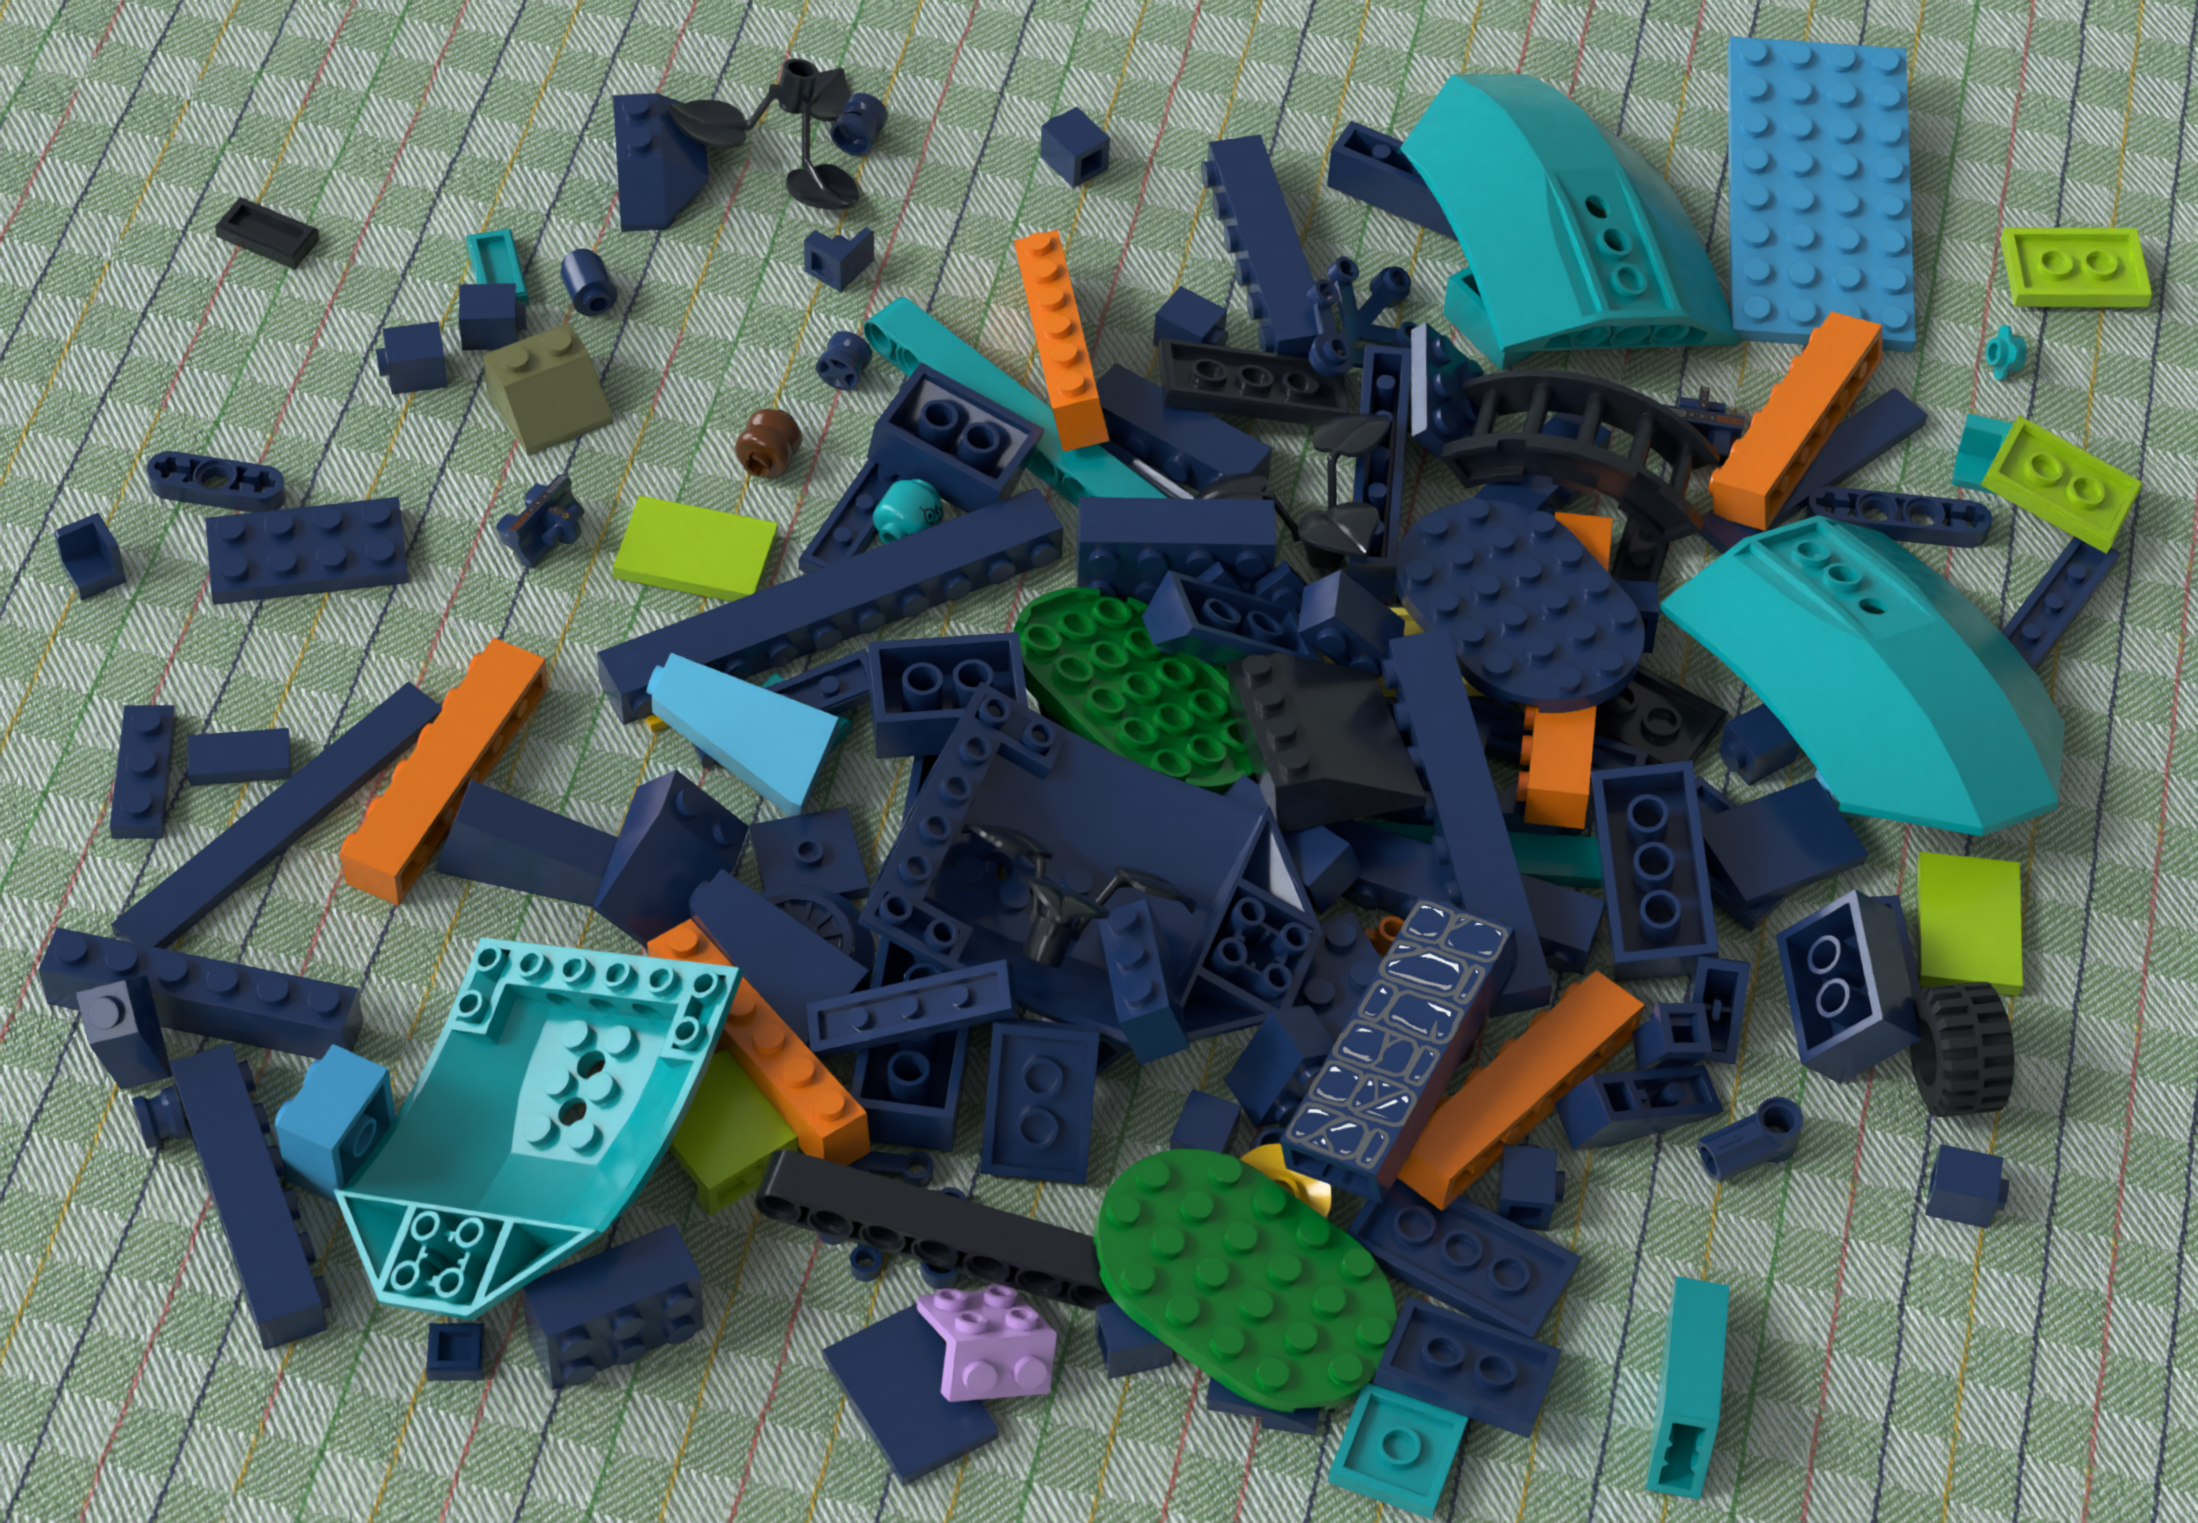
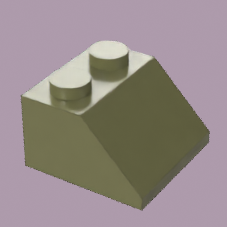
(546, 388)

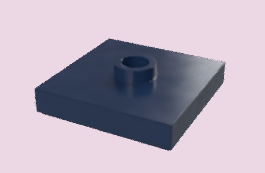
(810, 851)

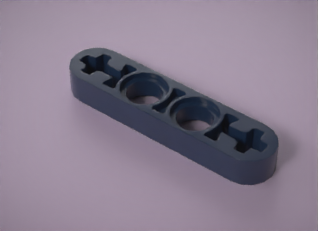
(1898, 510)

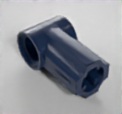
(1750, 1141)

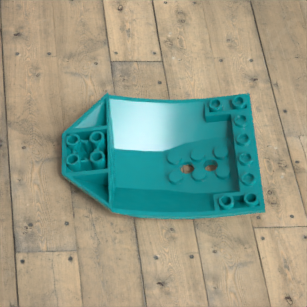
(1514, 183)
(1898, 710)
(478, 1170)

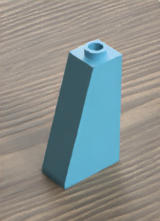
(747, 729)

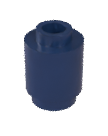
(588, 282)

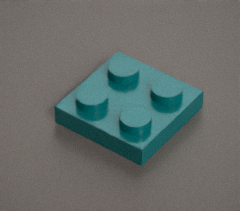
(1398, 1450)

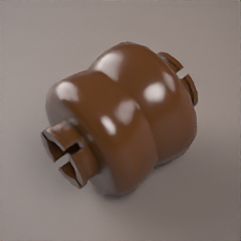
(768, 443)

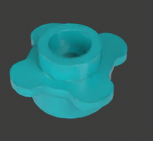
(2006, 352)

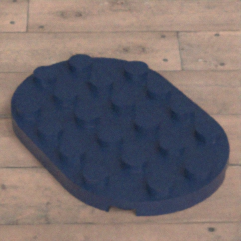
(1521, 605)

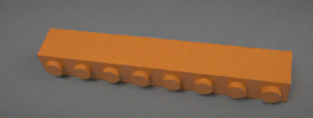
(1562, 742)

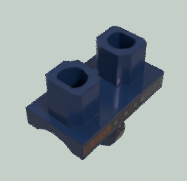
(1711, 421)
(548, 518)

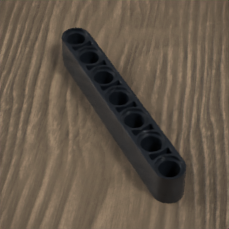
(932, 1228)

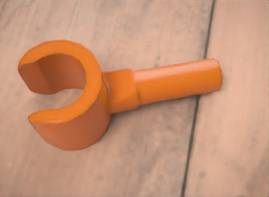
(1384, 934)

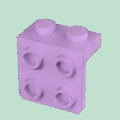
(993, 1343)

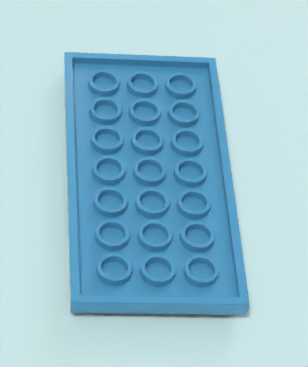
(1818, 189)

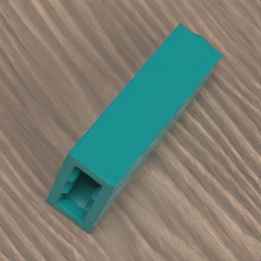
(1689, 1388)

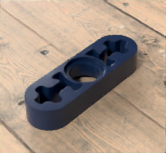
(204, 467)

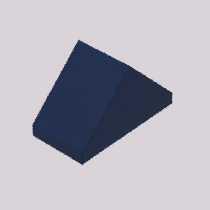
(1722, 988)

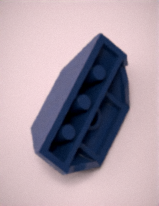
(656, 162)

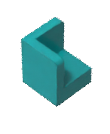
(1977, 449)

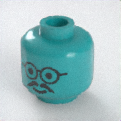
(907, 509)

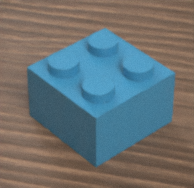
(334, 1121)

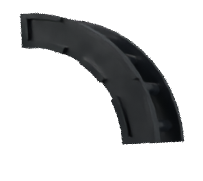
(1578, 462)

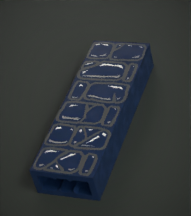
(1399, 1049)

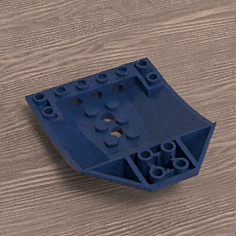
(1094, 812)

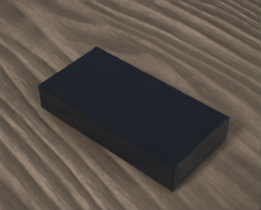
(267, 233)

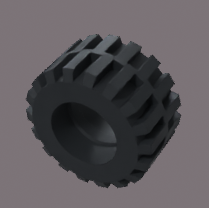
(1964, 1049)

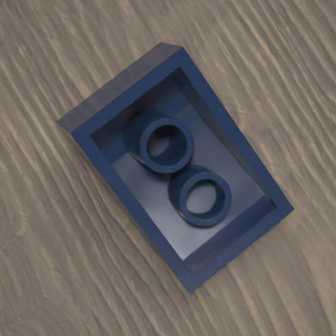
(663, 853)

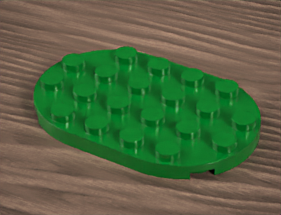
(1112, 686)
(1244, 1279)

